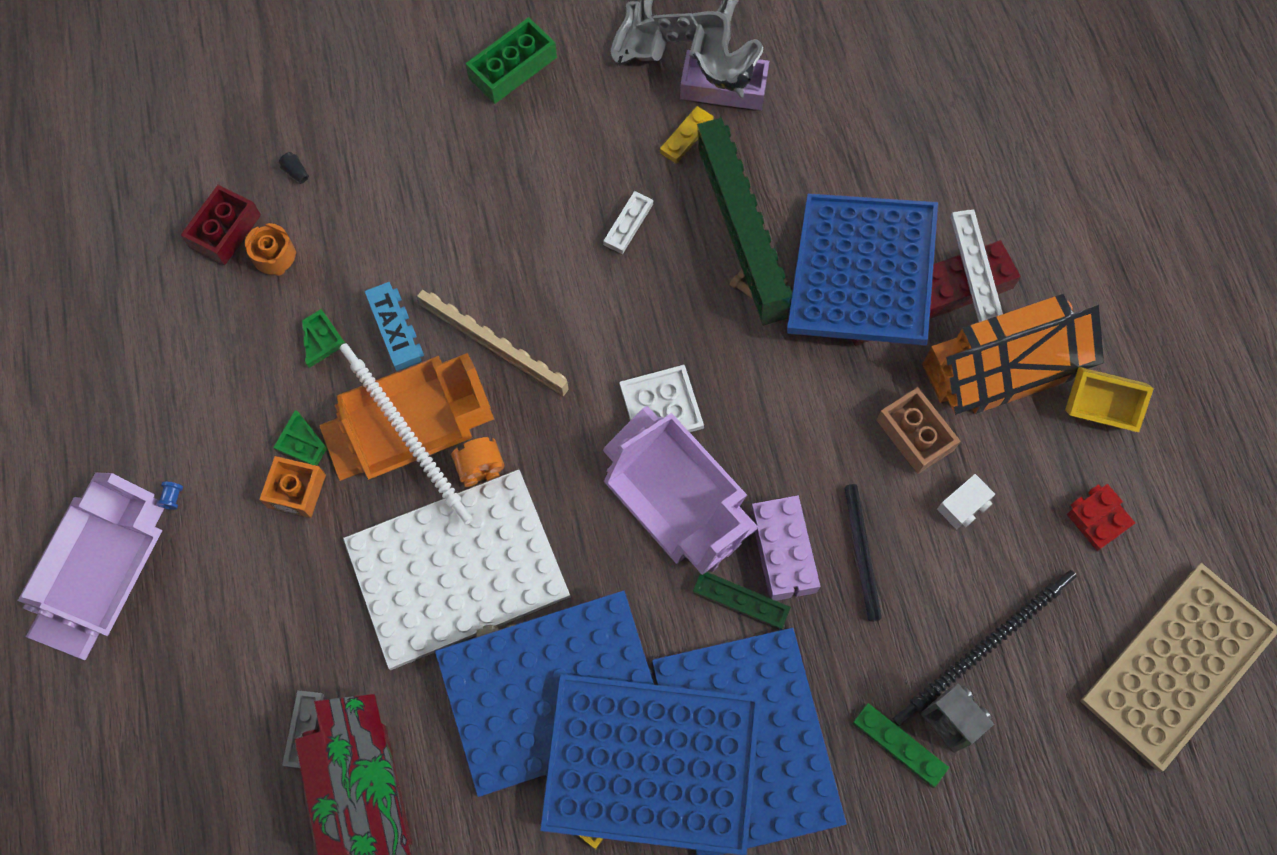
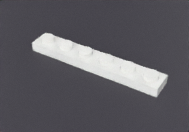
(976, 265)

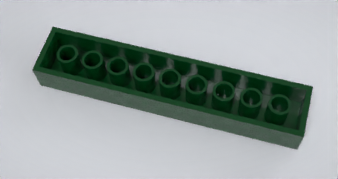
(744, 222)

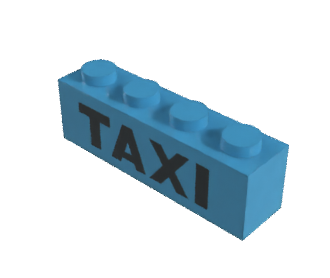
(393, 326)

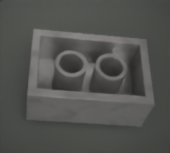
(957, 718)

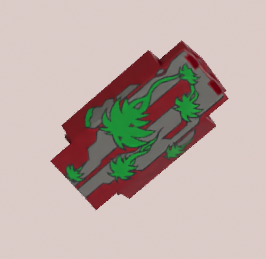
(352, 781)

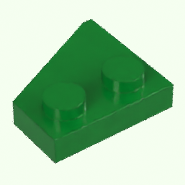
(320, 338)
(300, 441)

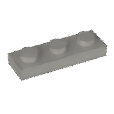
(303, 720)

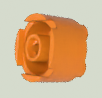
(270, 249)
(478, 461)

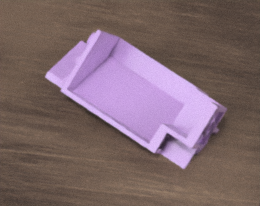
(677, 490)
(91, 564)

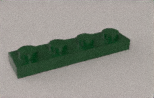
(741, 600)

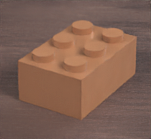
(918, 430)

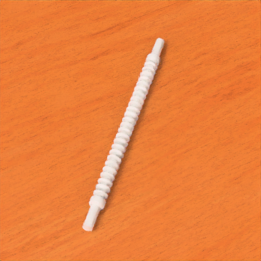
(452, 499)

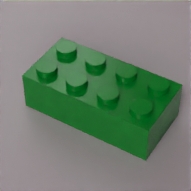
(511, 60)

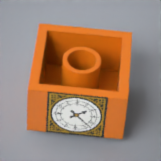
(292, 487)

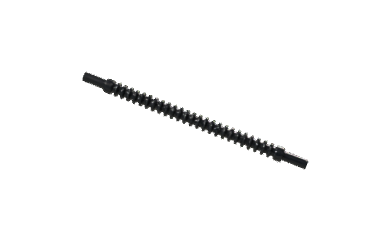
(917, 703)

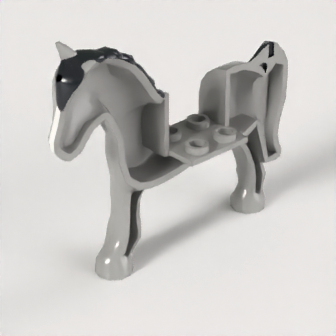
(710, 31)

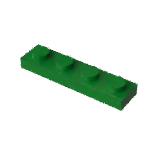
(901, 745)

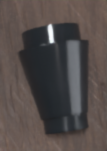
(292, 166)

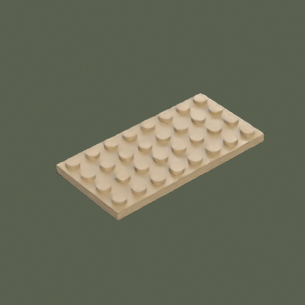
(1180, 667)

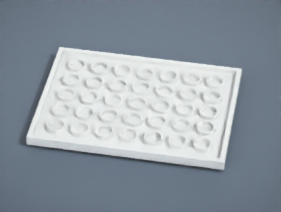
(441, 580)

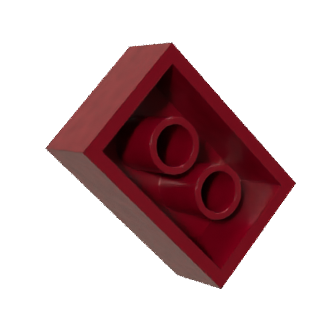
(221, 224)

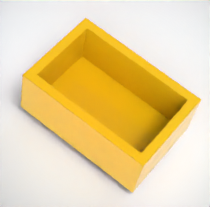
(1109, 399)

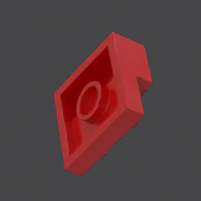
(1100, 516)

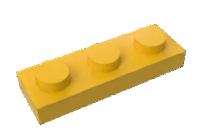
(685, 135)

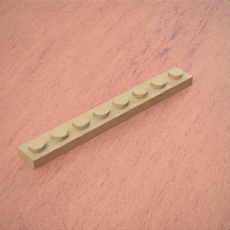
(486, 337)

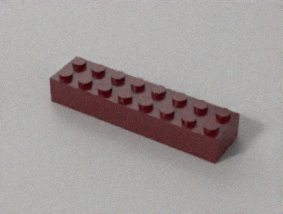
(951, 285)

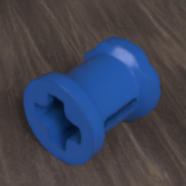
(169, 495)

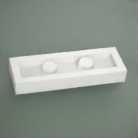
(628, 222)

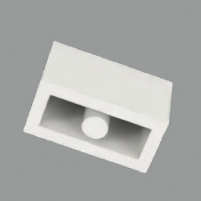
(966, 501)

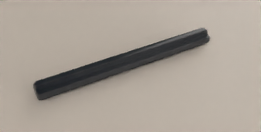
(862, 553)

